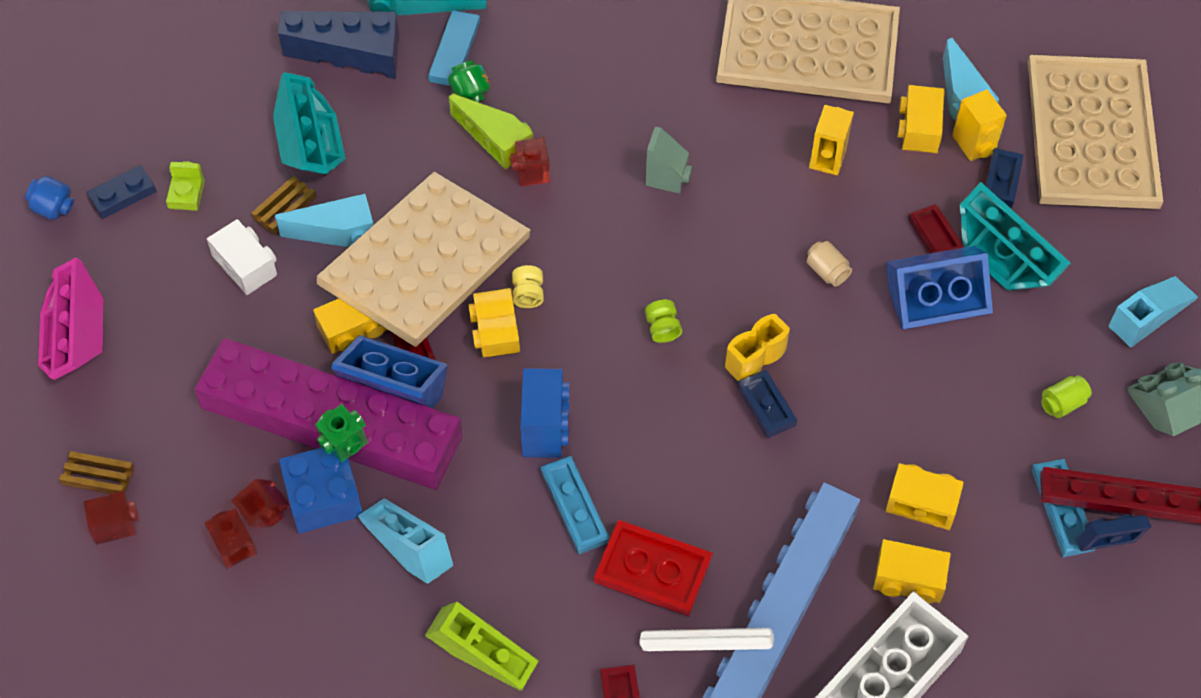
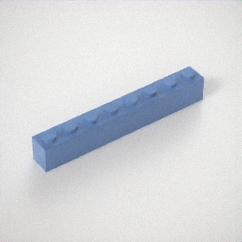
(788, 592)

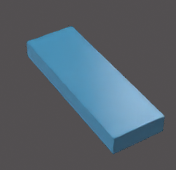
(454, 45)
(575, 505)
(1066, 521)

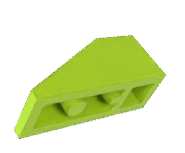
(490, 127)
(481, 645)

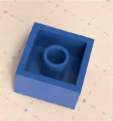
(544, 413)
(319, 489)

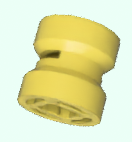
(527, 286)

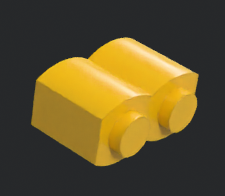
(496, 323)
(757, 347)

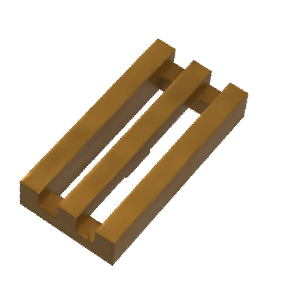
(280, 201)
(99, 462)

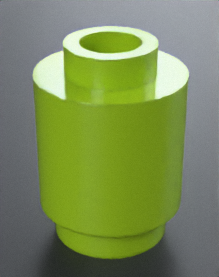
(1066, 396)

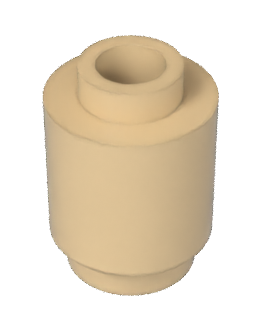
(828, 263)

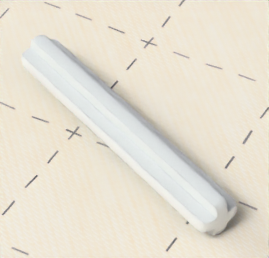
(707, 639)

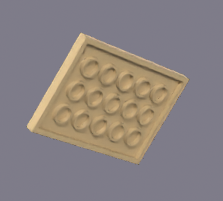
(811, 47)
(1094, 132)
(423, 258)

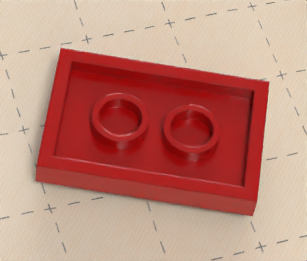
(653, 567)

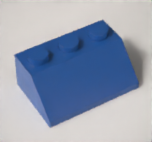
(940, 286)
(392, 371)

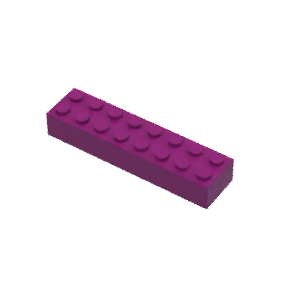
(292, 397)

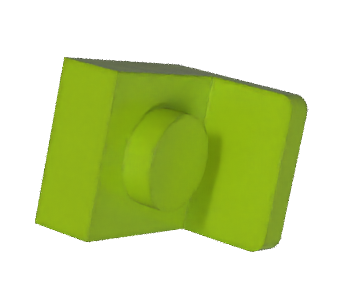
(185, 186)

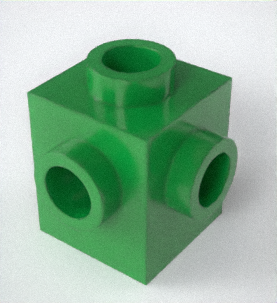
(341, 432)

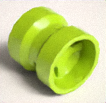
(662, 318)

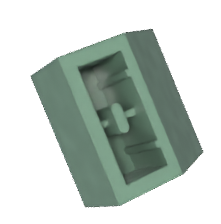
(1170, 398)

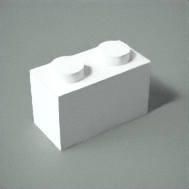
(242, 256)

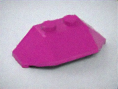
(70, 321)

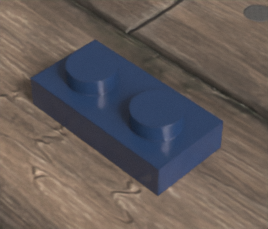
(1004, 174)
(121, 191)
(767, 403)
(1113, 533)

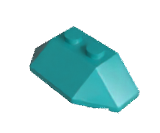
(306, 126)
(1015, 250)

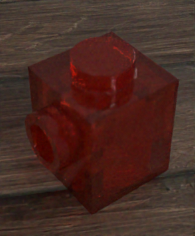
(531, 161)
(261, 503)
(111, 517)
(230, 537)

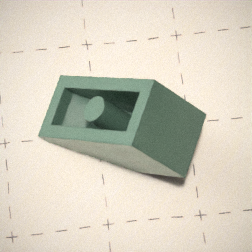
(667, 163)

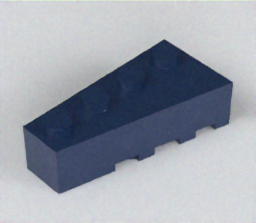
(342, 38)

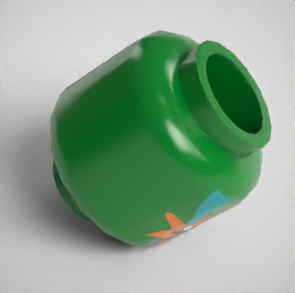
(469, 81)

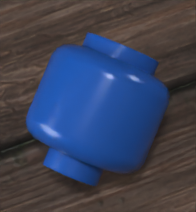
(49, 197)

